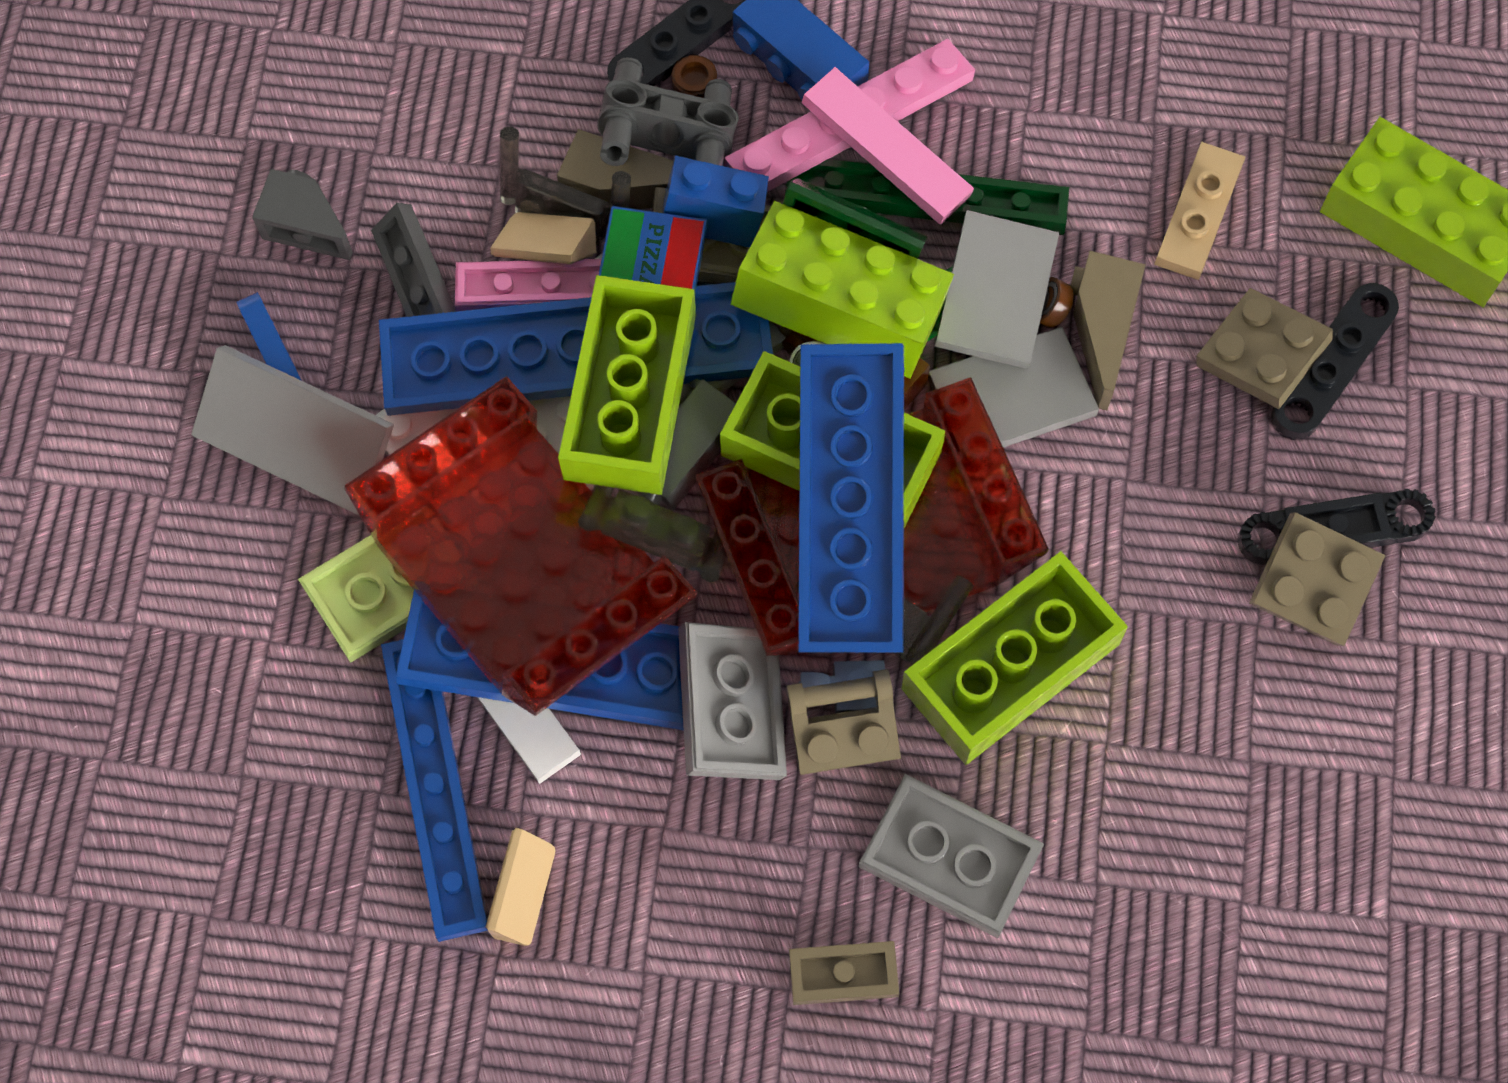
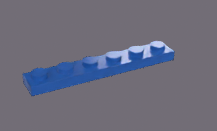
(437, 805)

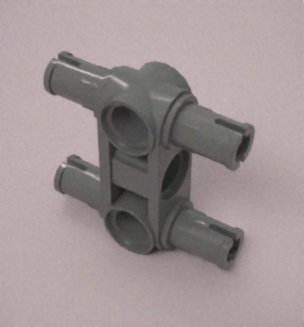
(664, 119)

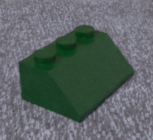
(853, 217)

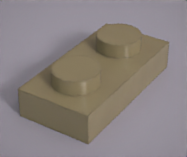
(844, 973)

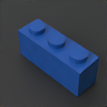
(795, 43)

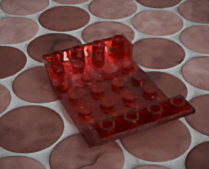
(964, 523)
(498, 551)

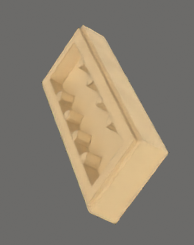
(1199, 211)

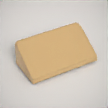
(546, 238)
(520, 888)

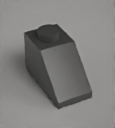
(298, 215)

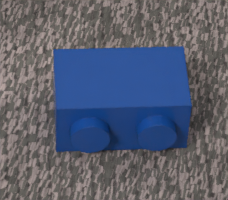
(723, 195)

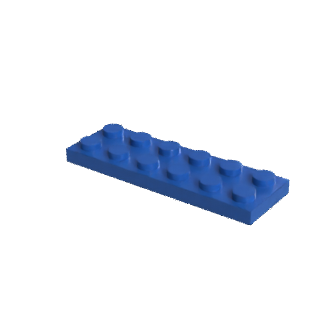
(851, 498)
(632, 687)

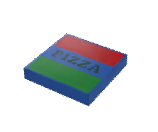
(653, 247)

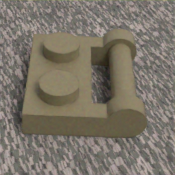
(844, 737)

